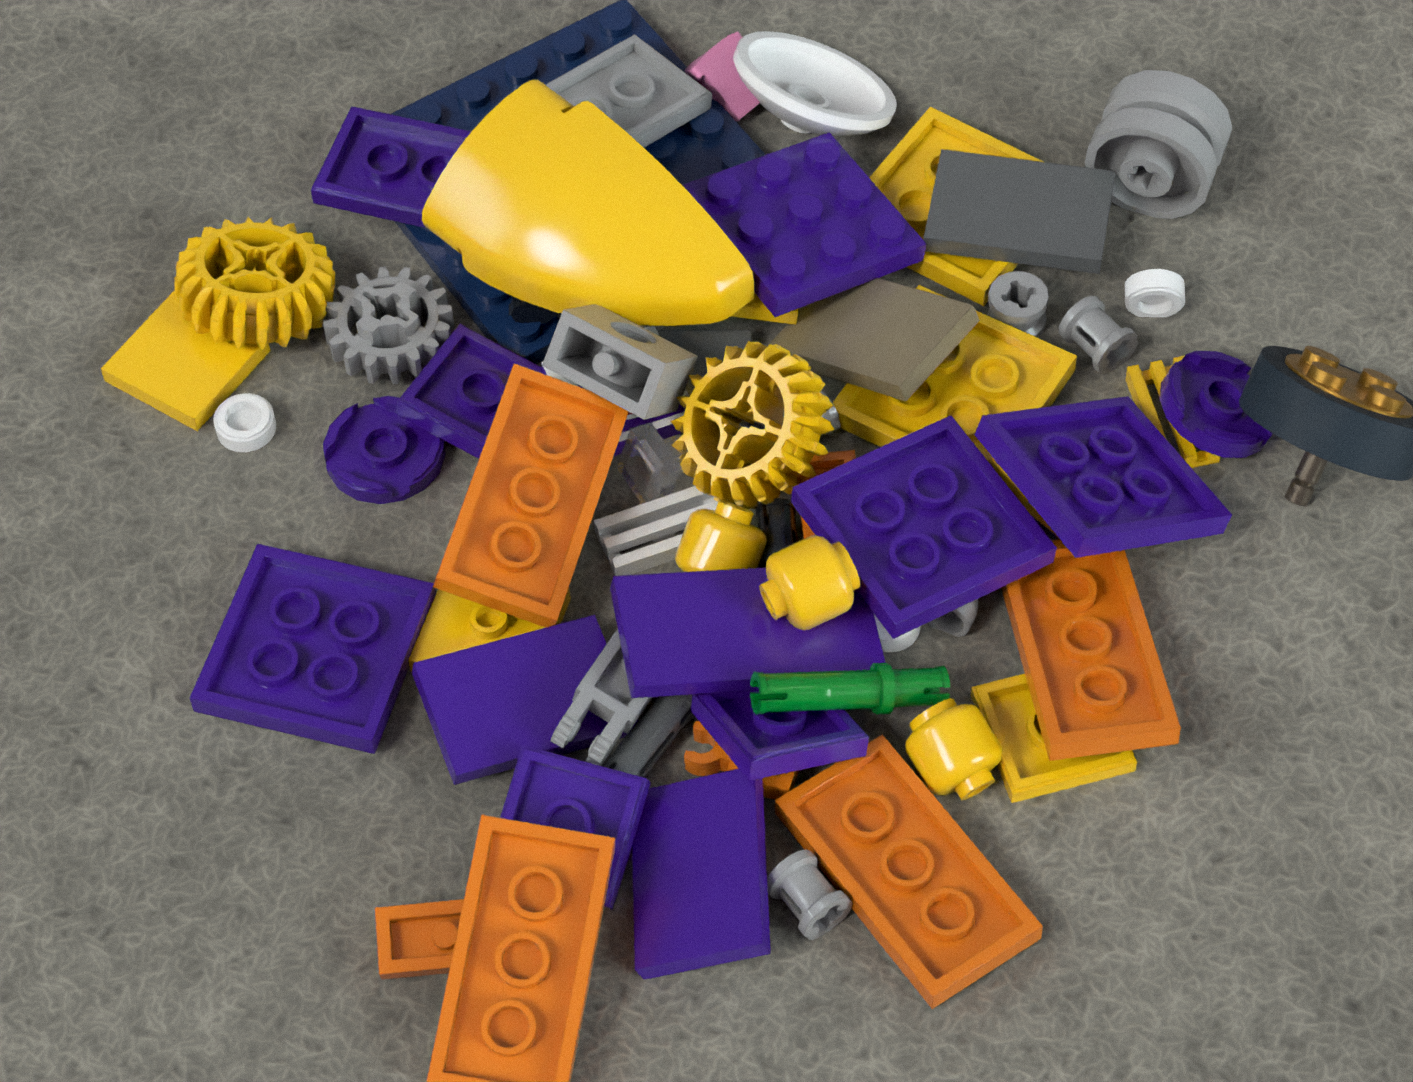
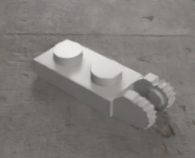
(606, 695)

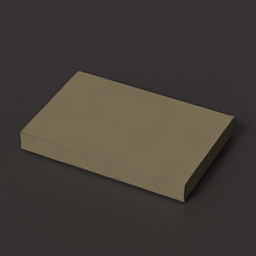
(879, 335)

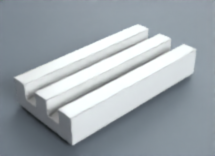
(645, 523)

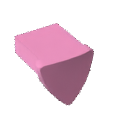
(718, 74)

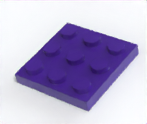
(808, 223)
(1102, 476)
(924, 525)
(313, 648)

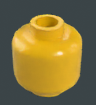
(720, 540)
(809, 582)
(953, 749)

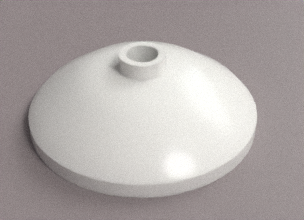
(813, 85)

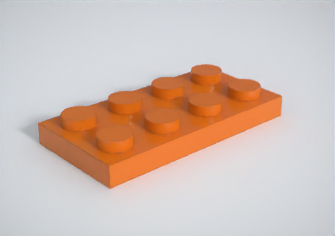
(532, 497)
(1090, 657)
(909, 871)
(522, 954)

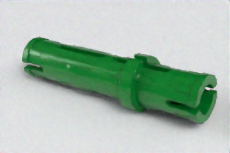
(875, 688)

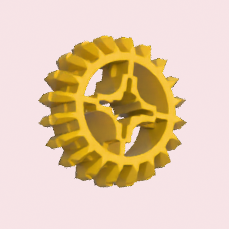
(254, 283)
(752, 387)

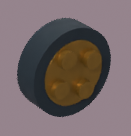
(1330, 415)

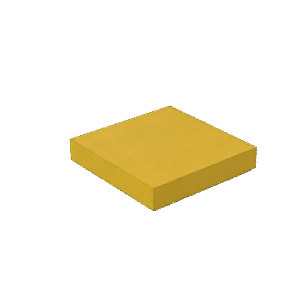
(178, 368)
(1024, 758)

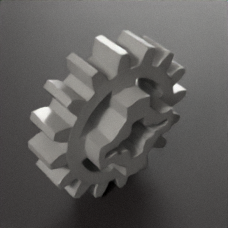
(388, 324)

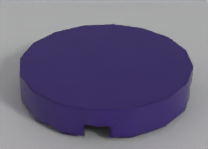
(1204, 407)
(387, 468)

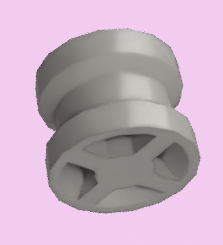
(1019, 289)

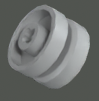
(1162, 141)

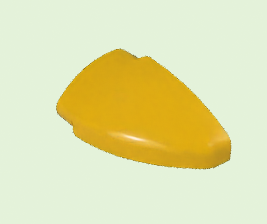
(582, 215)

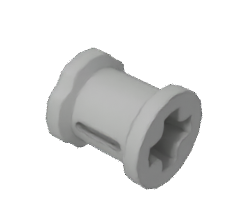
(1098, 334)
(808, 894)

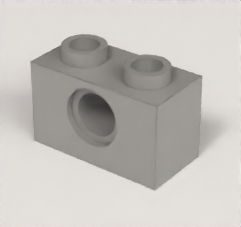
(619, 361)

